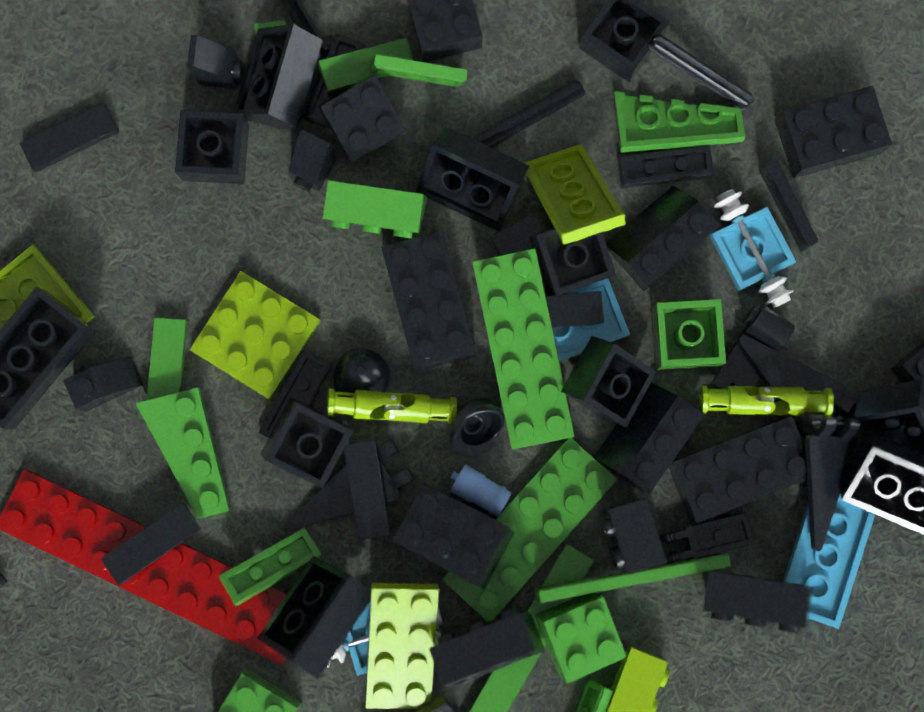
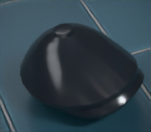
(361, 371)
(476, 427)

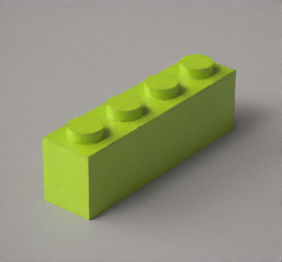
(638, 682)

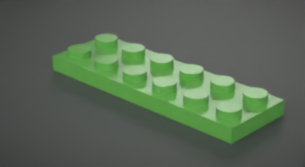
(523, 349)
(540, 521)

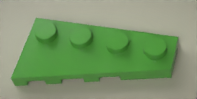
(665, 125)
(188, 446)

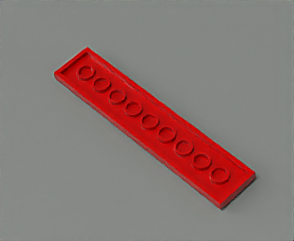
(179, 581)

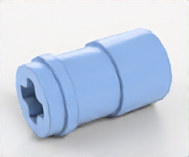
(479, 490)

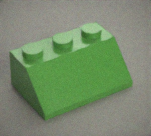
(374, 208)

